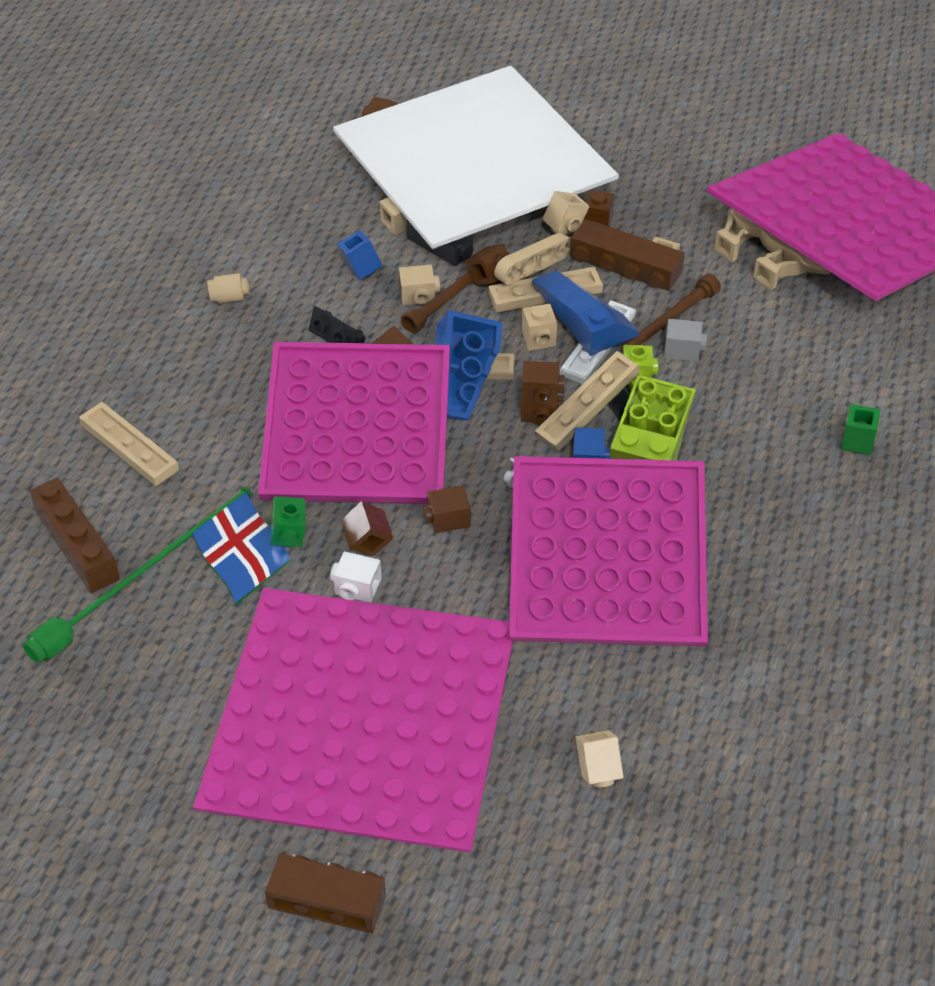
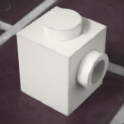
(356, 577)

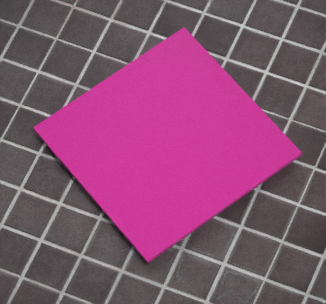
(842, 212)
(360, 720)

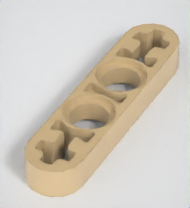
(533, 258)

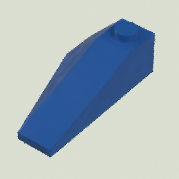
(585, 315)
(473, 348)

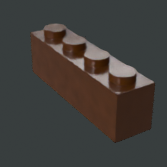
(627, 254)
(74, 535)

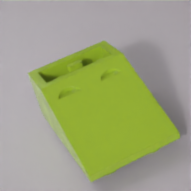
(653, 421)

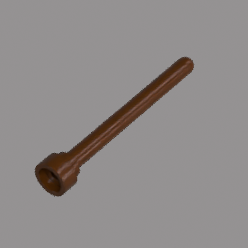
(706, 287)
(415, 319)

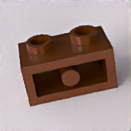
(540, 391)

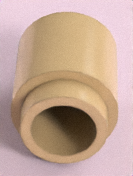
(228, 288)

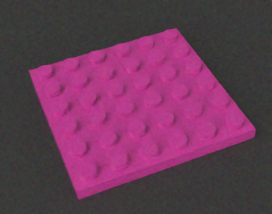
(355, 422)
(608, 551)

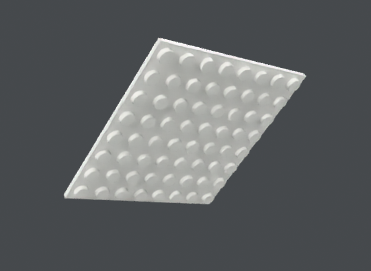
(473, 155)

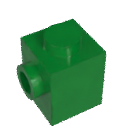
(860, 429)
(285, 527)

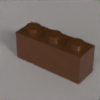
(326, 892)

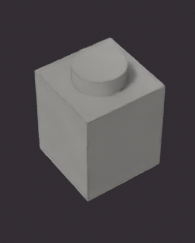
(684, 339)

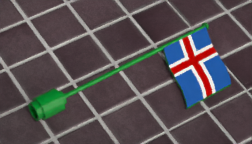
(231, 542)

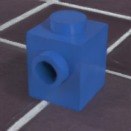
(360, 255)
(590, 443)

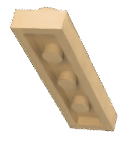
(524, 294)
(587, 401)
(129, 443)

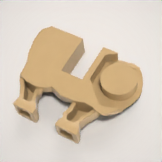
(781, 263)

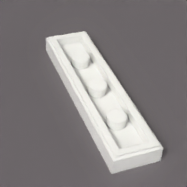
(580, 365)

